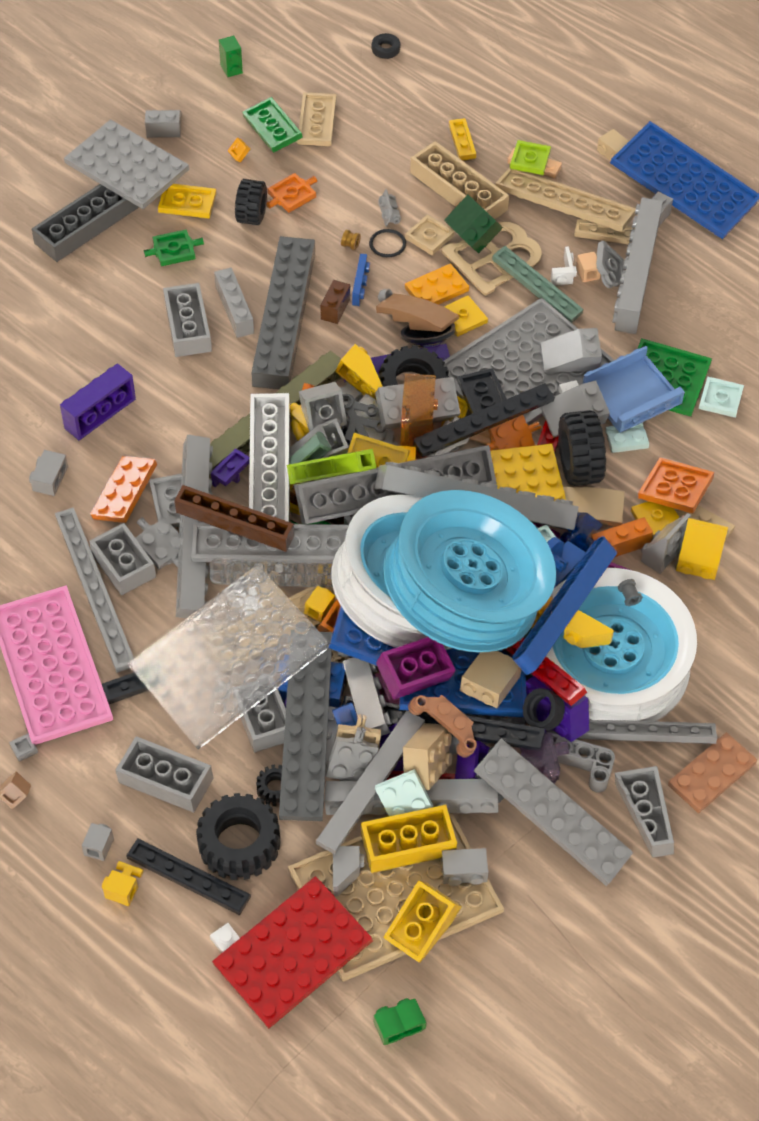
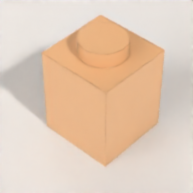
(587, 267)

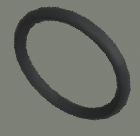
(384, 231)

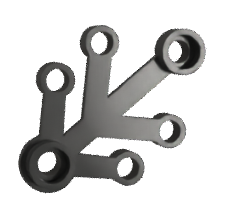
(357, 422)

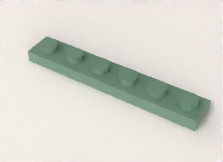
(537, 283)

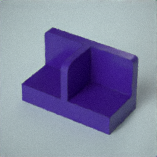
(230, 468)

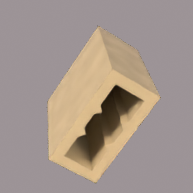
(490, 677)

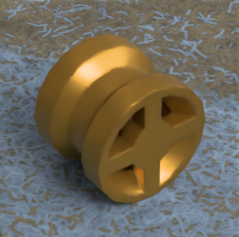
(350, 239)

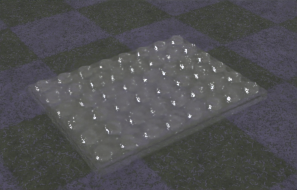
(228, 656)

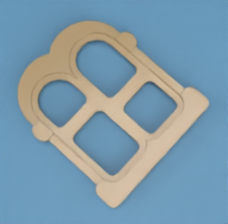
(519, 240)

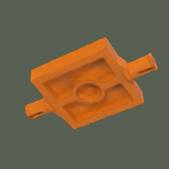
(291, 192)
(512, 434)

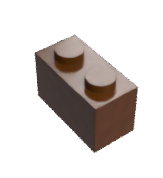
(335, 301)

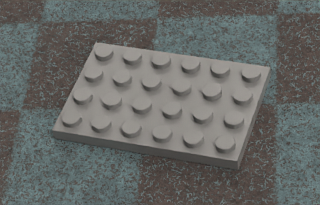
(126, 164)

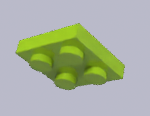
(530, 157)

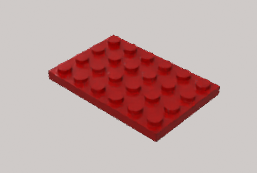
(292, 952)

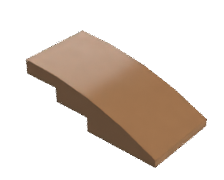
(418, 312)

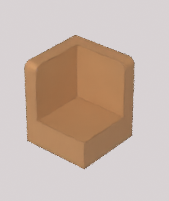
(14, 790)

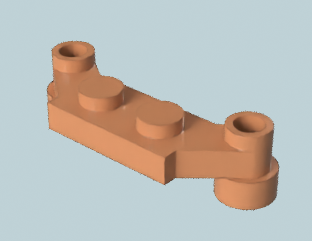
(450, 718)

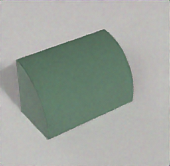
(313, 449)

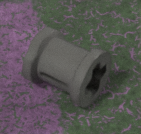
(630, 592)

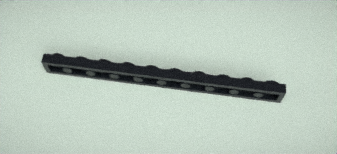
(483, 729)

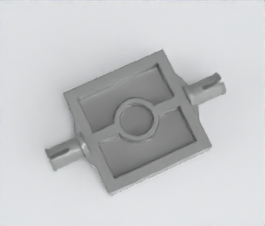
(159, 542)
(350, 757)

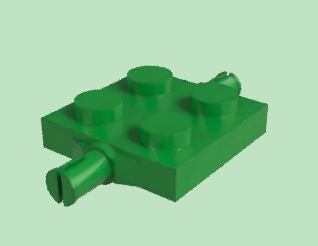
(173, 247)

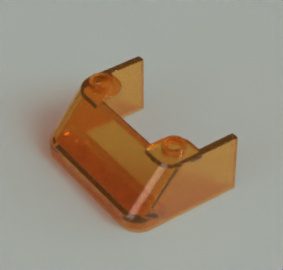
(417, 407)

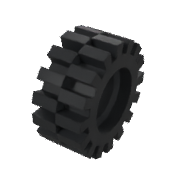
(262, 784)

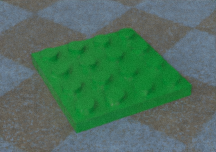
(681, 370)

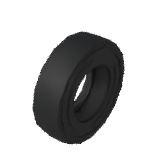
(385, 53)

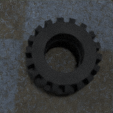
(250, 202)

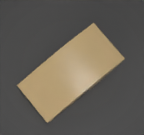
(600, 503)

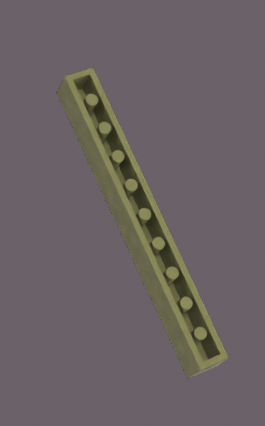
(238, 436)

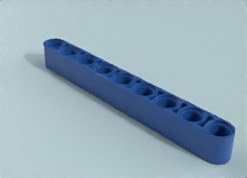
(564, 605)

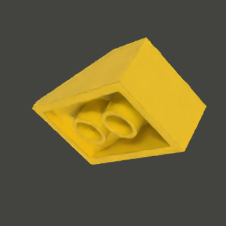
(359, 371)
(701, 549)
(422, 921)

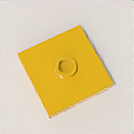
(469, 315)
(656, 515)

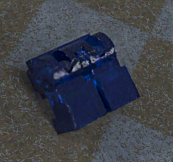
(583, 526)

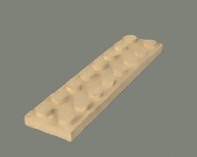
(566, 199)

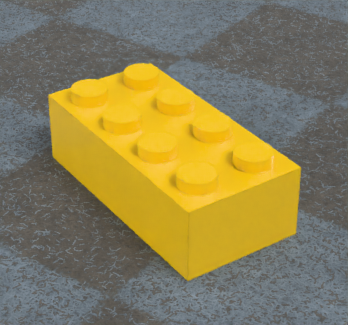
(407, 838)

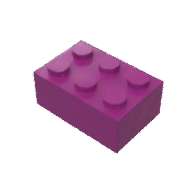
(415, 667)

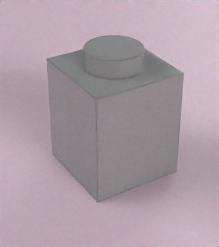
(97, 841)

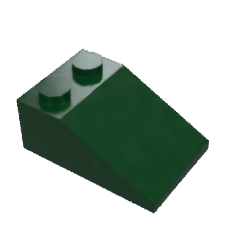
(473, 224)

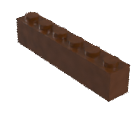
(234, 518)

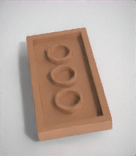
(712, 772)

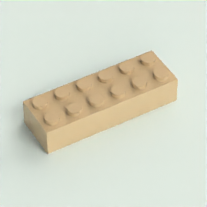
(456, 179)

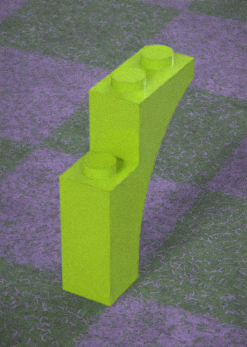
(331, 466)

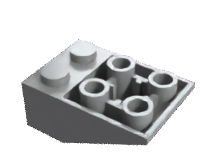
(333, 435)

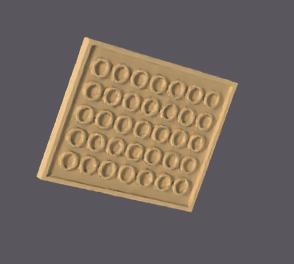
(379, 896)

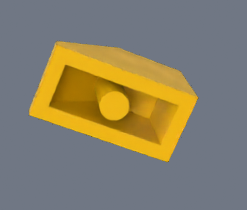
(587, 631)

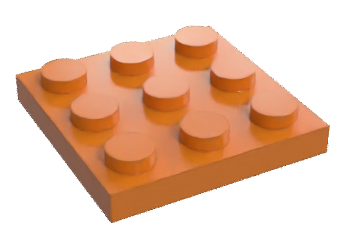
(676, 485)

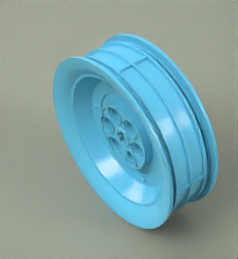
(469, 571)

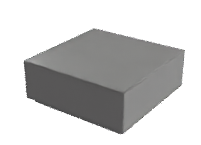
(23, 747)

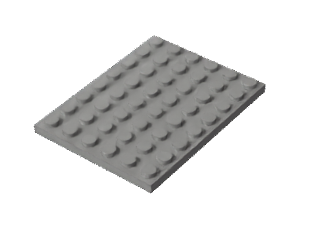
(516, 354)

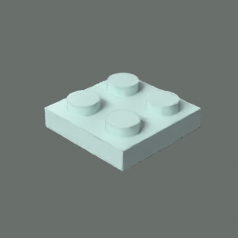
(721, 397)
(403, 794)

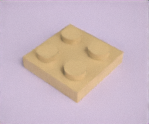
(429, 234)

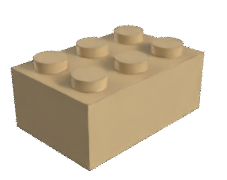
(428, 753)

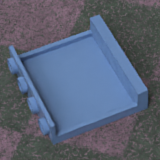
(634, 389)

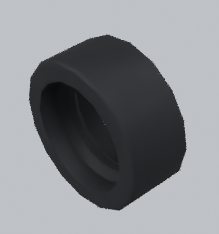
(531, 703)

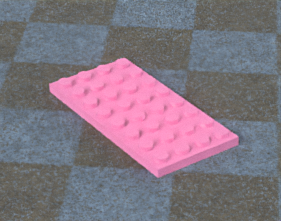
(51, 666)

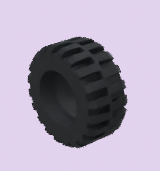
(411, 360)
(582, 447)
(232, 812)

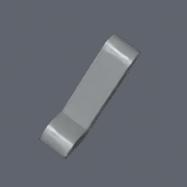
(591, 763)

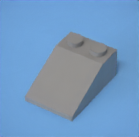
(572, 352)
(579, 398)
(665, 545)

